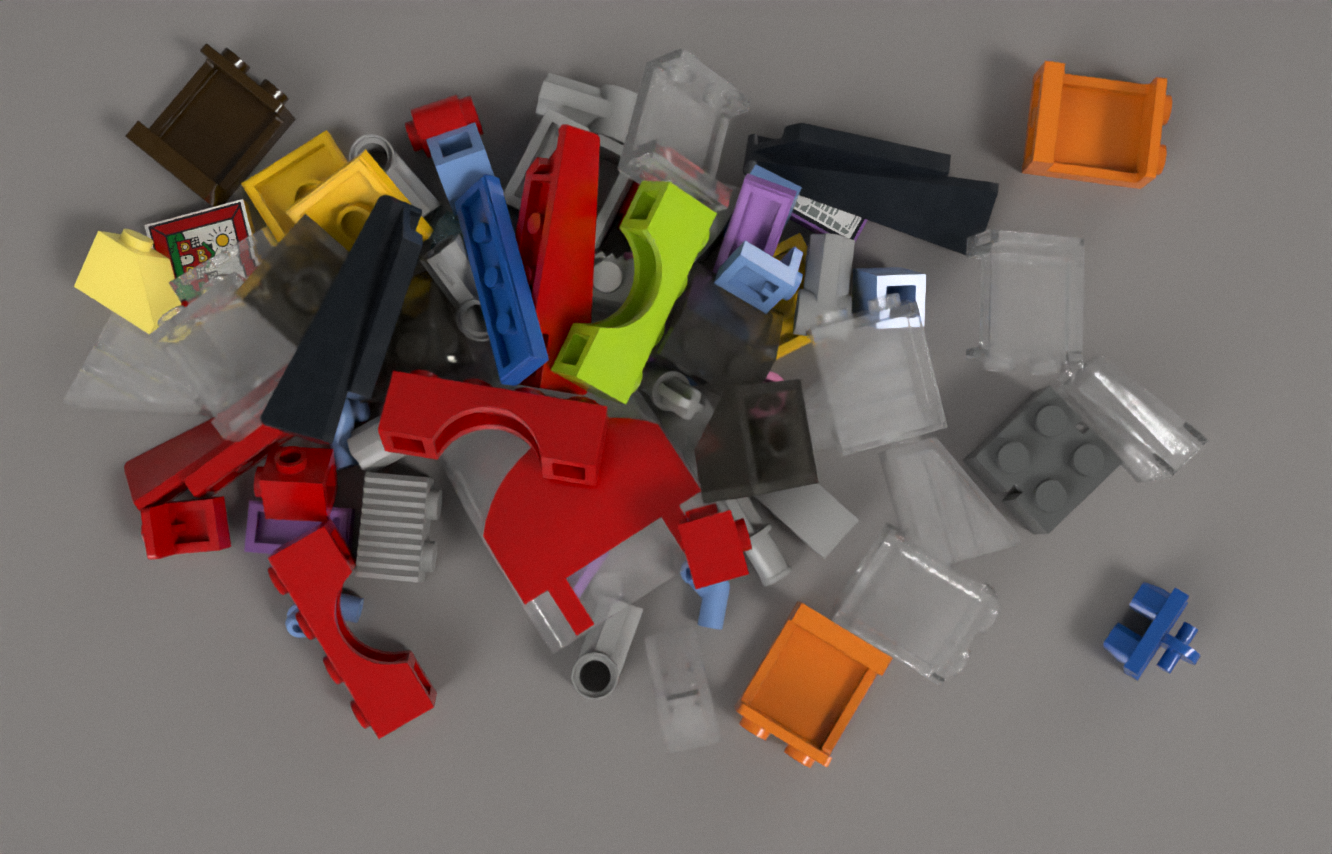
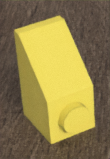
(129, 278)

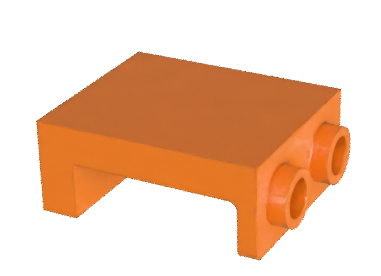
(1095, 128)
(809, 685)

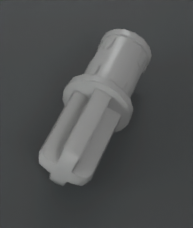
(670, 390)
(764, 553)

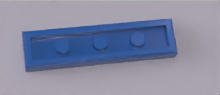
(501, 281)

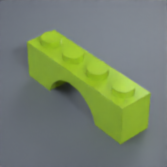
(665, 236)

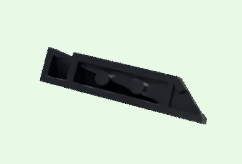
(878, 182)
(351, 328)

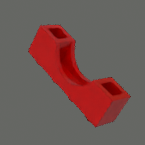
(430, 413)
(384, 684)

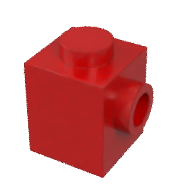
(297, 483)
(714, 545)

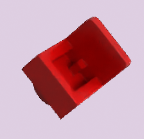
(185, 527)

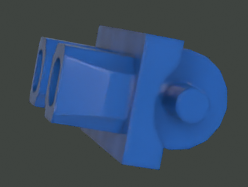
(1164, 612)

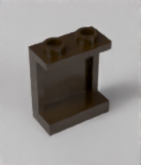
(216, 127)

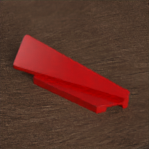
(559, 243)
(197, 462)

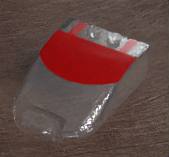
(572, 546)

